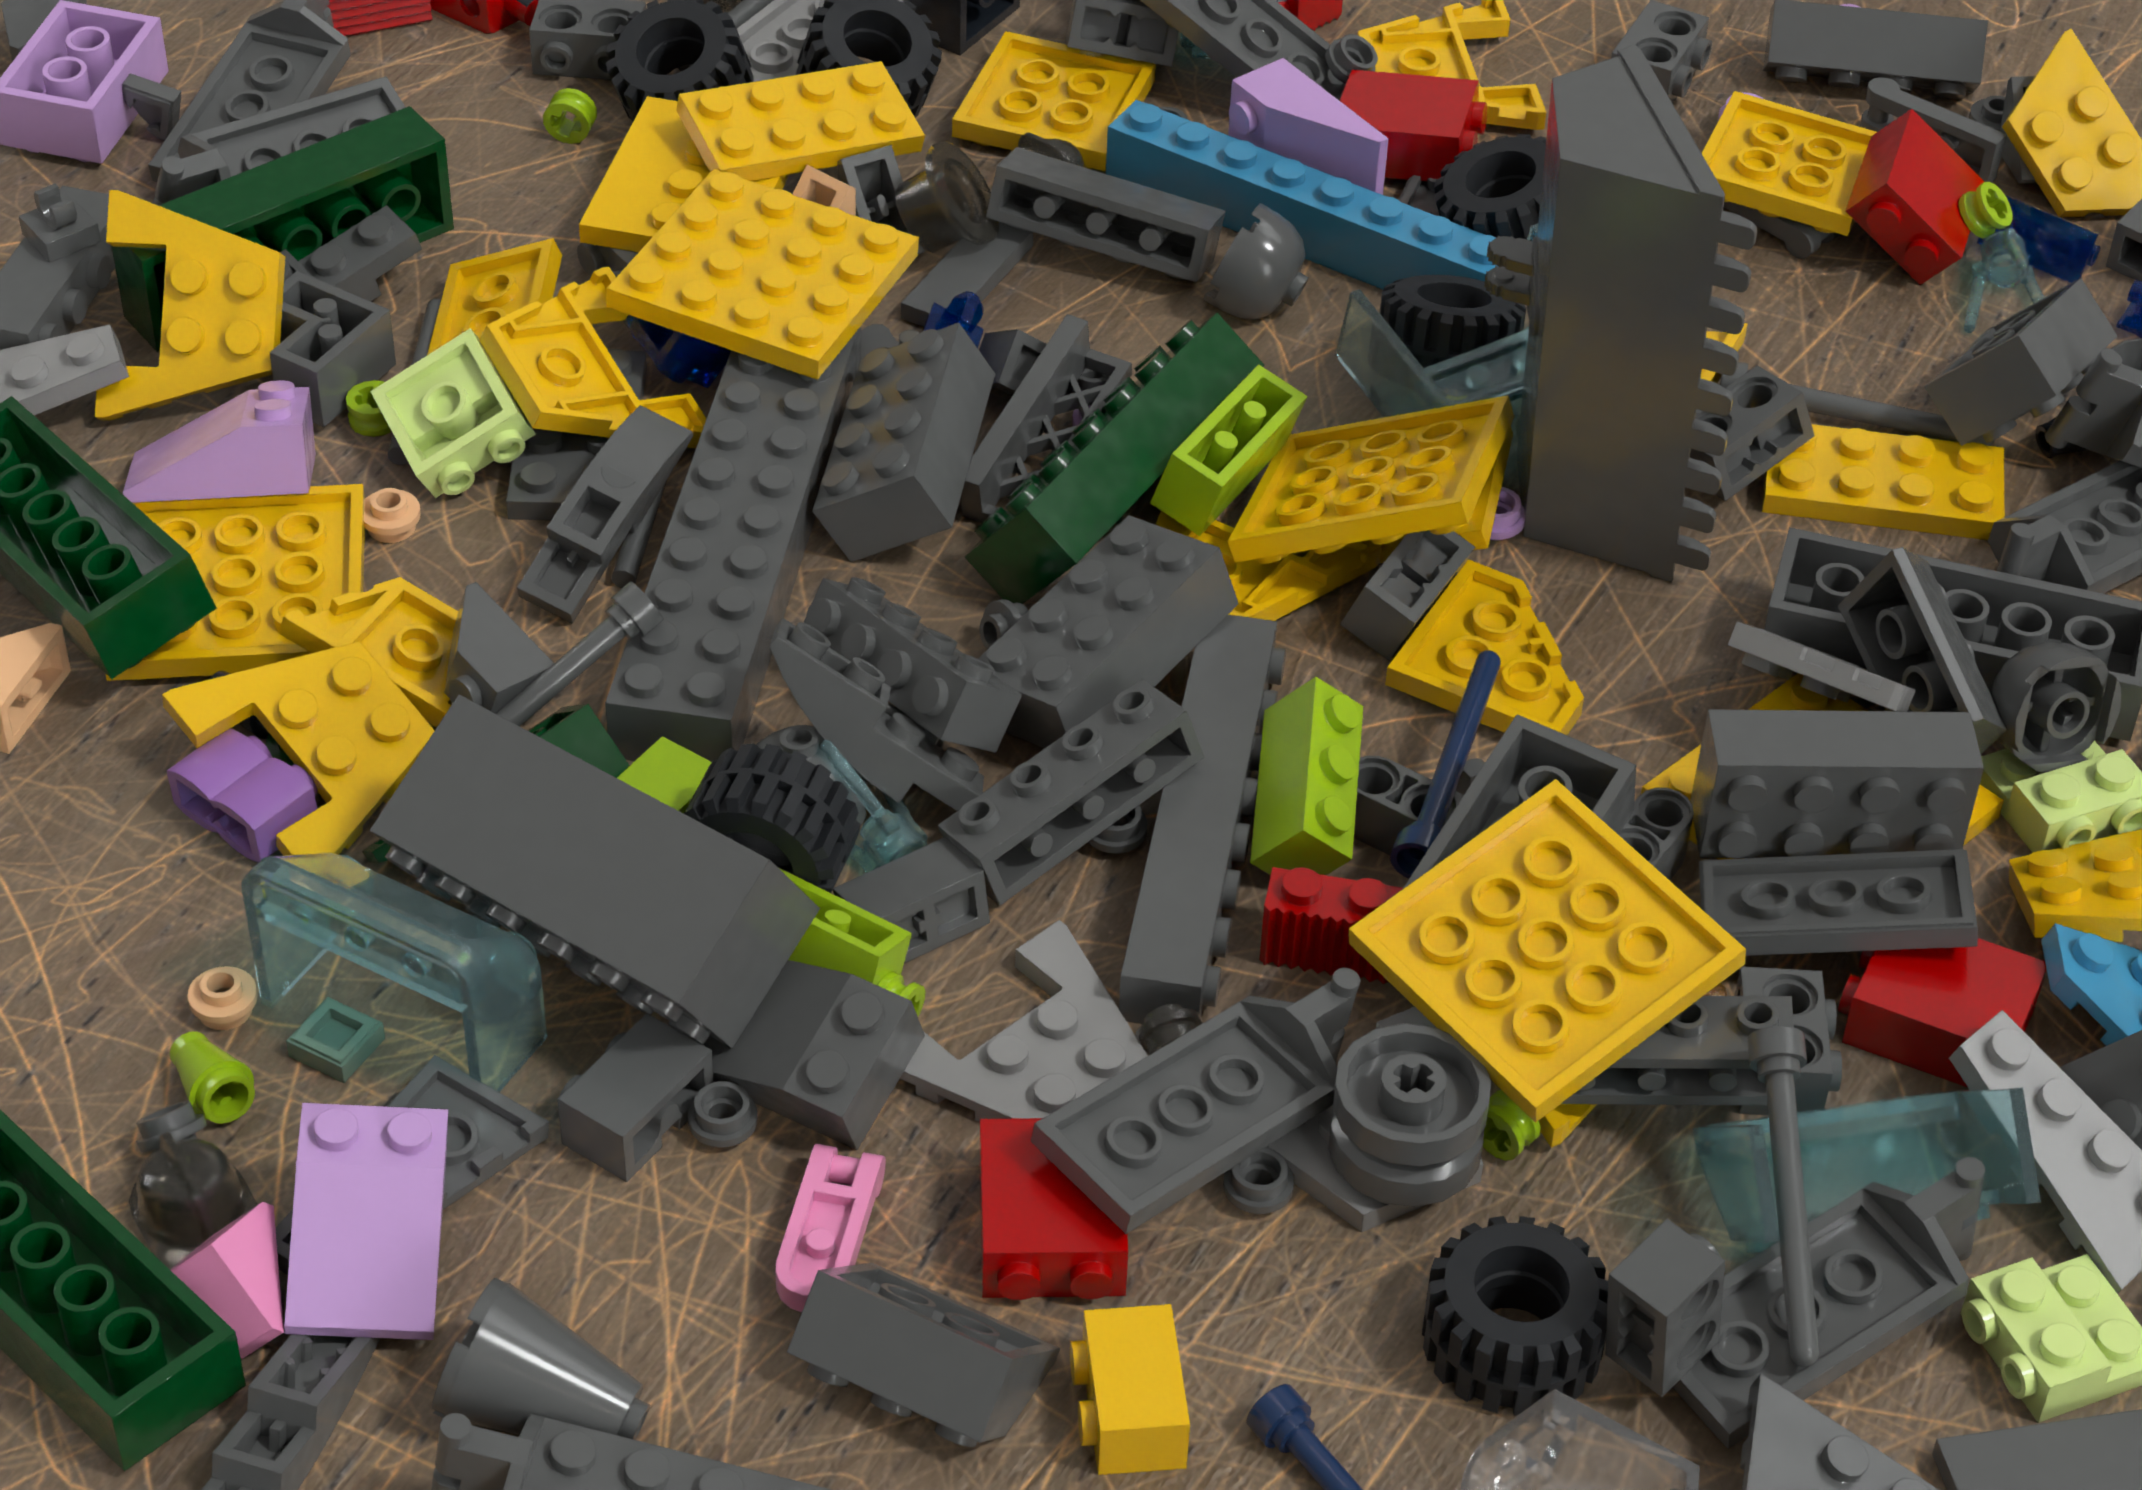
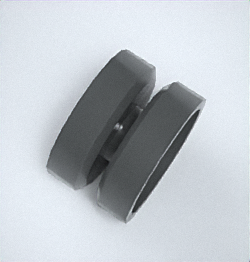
(1408, 1115)

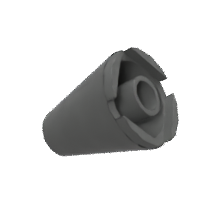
(530, 1362)

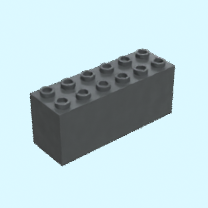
(594, 873)

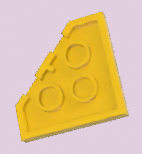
(1491, 613)

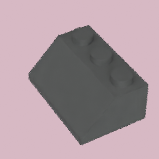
(1912, 638)
(919, 1352)

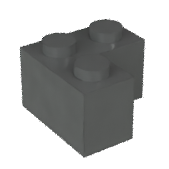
(330, 343)

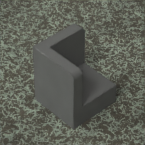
(1010, 357)

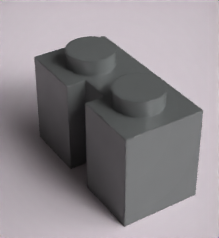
(633, 1096)

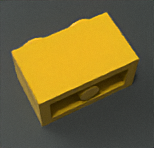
(1133, 1390)

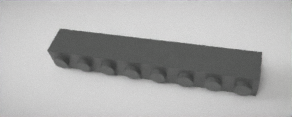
(1200, 825)

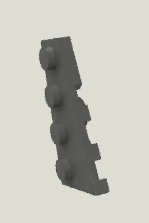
(482, 1133)

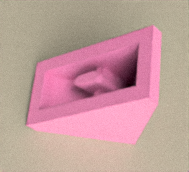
(240, 1277)

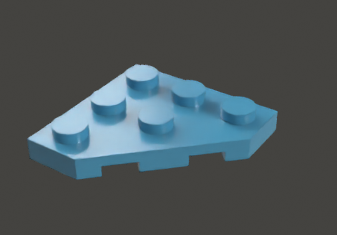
(2098, 976)

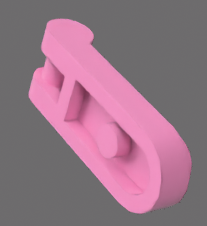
(827, 1219)

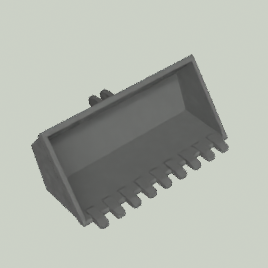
(1622, 323)

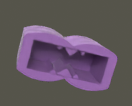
(242, 792)

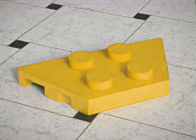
(2077, 136)
(399, 628)

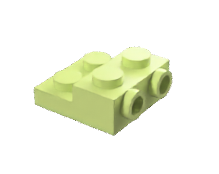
(453, 415)
(2068, 803)
(2055, 1334)

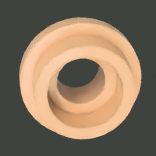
(391, 515)
(222, 997)

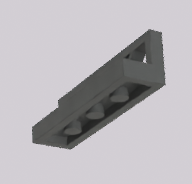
(1030, 411)

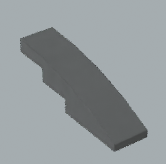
(290, 1413)

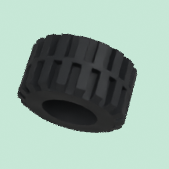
(878, 32)
(671, 37)
(1494, 186)
(1447, 315)
(780, 810)
(1522, 1270)

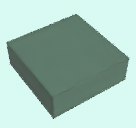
(335, 1039)

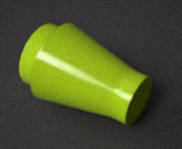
(212, 1078)

